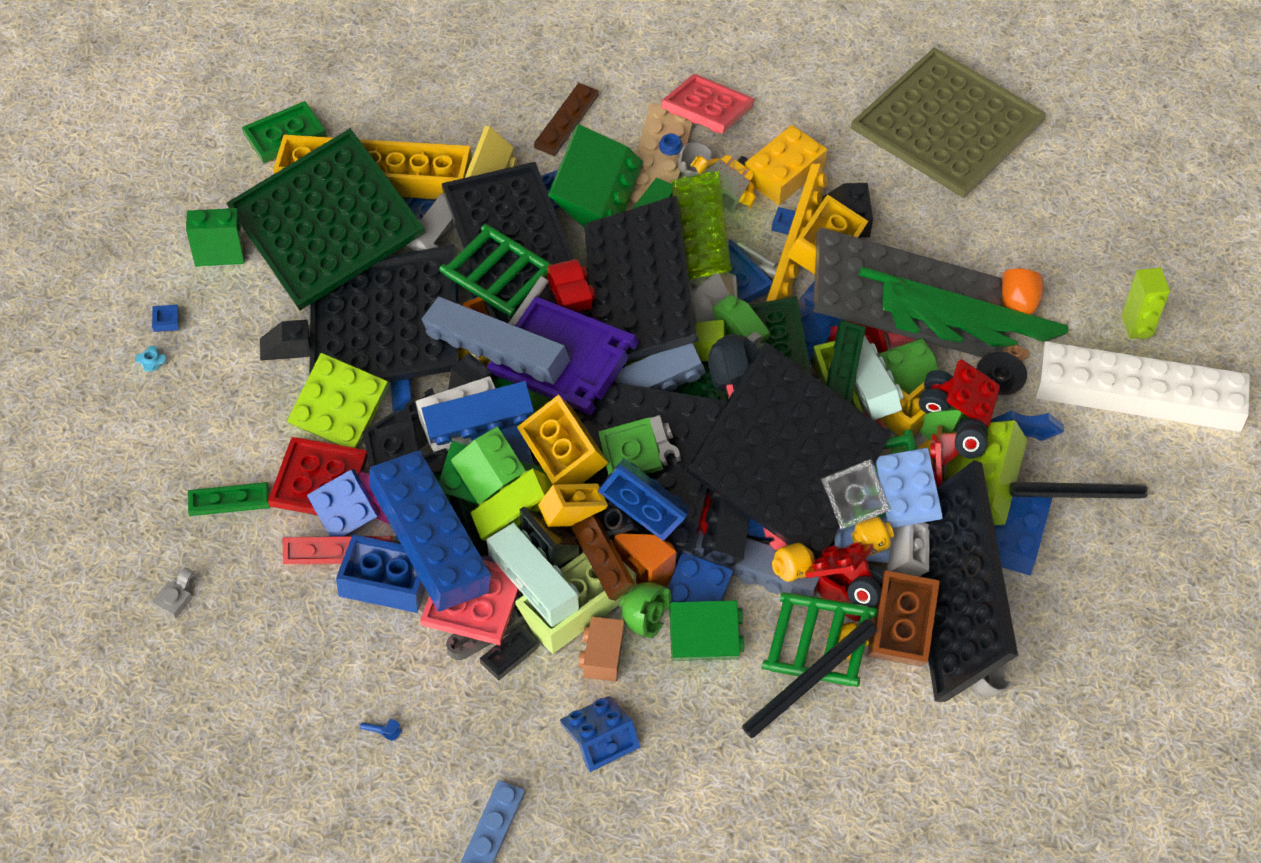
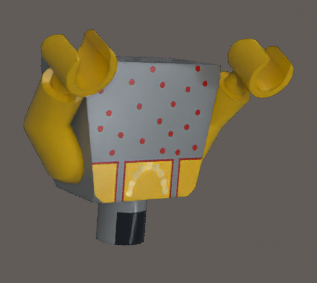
(734, 179)

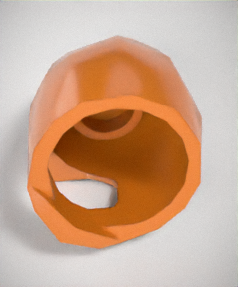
(1022, 290)

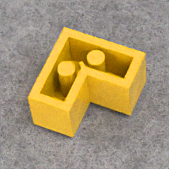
(909, 417)

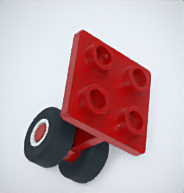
(965, 390)
(968, 441)
(852, 563)

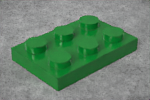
(267, 133)

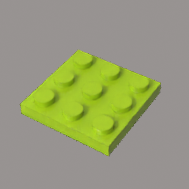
(338, 402)

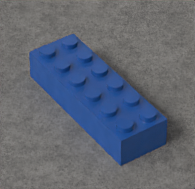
(429, 530)

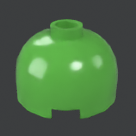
(644, 608)

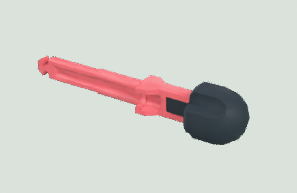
(727, 364)

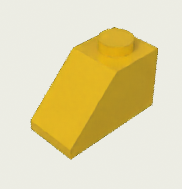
(571, 504)

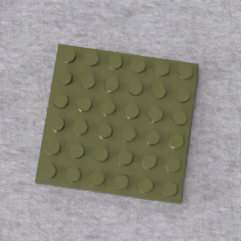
(948, 122)

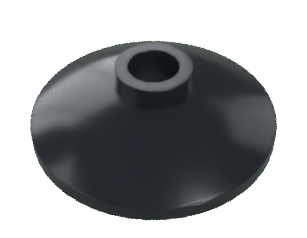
(1006, 366)

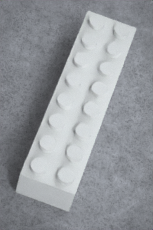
(1143, 386)

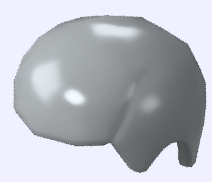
(689, 153)
(992, 684)

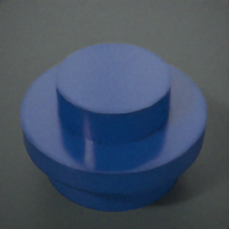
(670, 144)

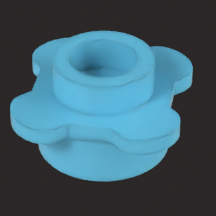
(150, 364)

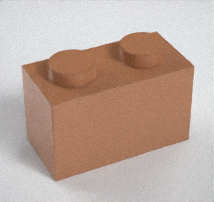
(602, 649)

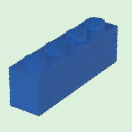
(477, 413)

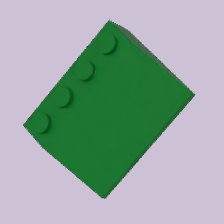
(595, 176)

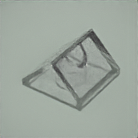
(856, 494)

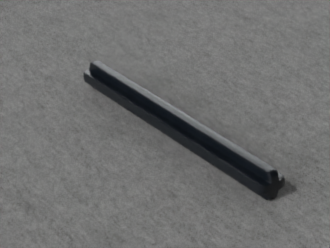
(1078, 490)
(809, 678)

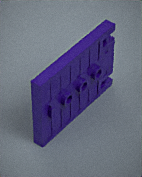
(589, 346)

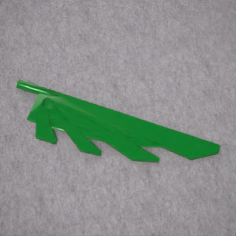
(944, 308)

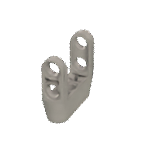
(436, 223)

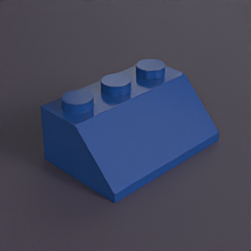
(644, 499)
(379, 575)

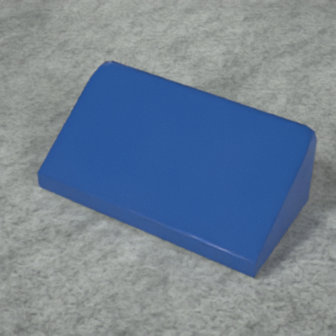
(400, 394)

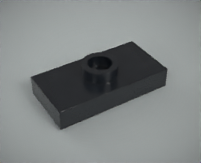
(510, 653)

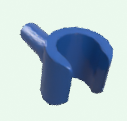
(389, 731)

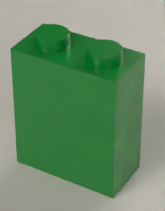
(215, 237)
(705, 630)

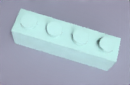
(875, 384)
(533, 574)

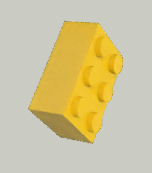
(785, 164)
(831, 216)
(562, 443)

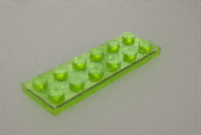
(703, 223)

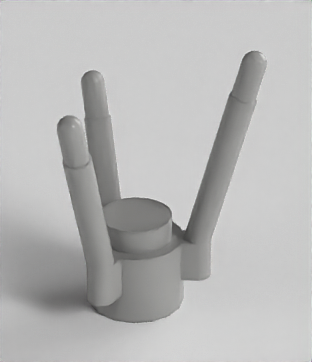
(767, 266)

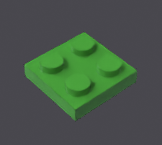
(633, 442)

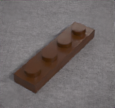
(566, 119)
(603, 556)

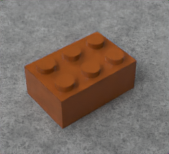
(904, 619)

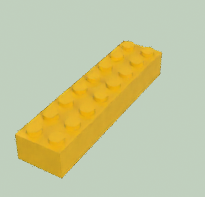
(411, 167)

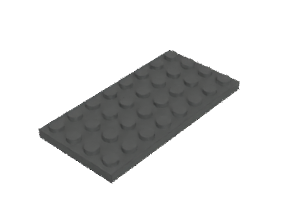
(857, 299)

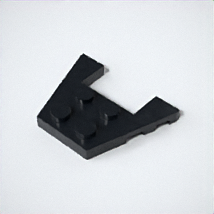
(397, 437)

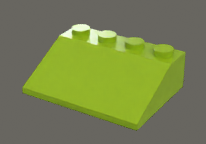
(1000, 465)

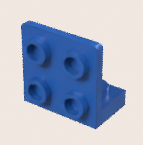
(601, 732)

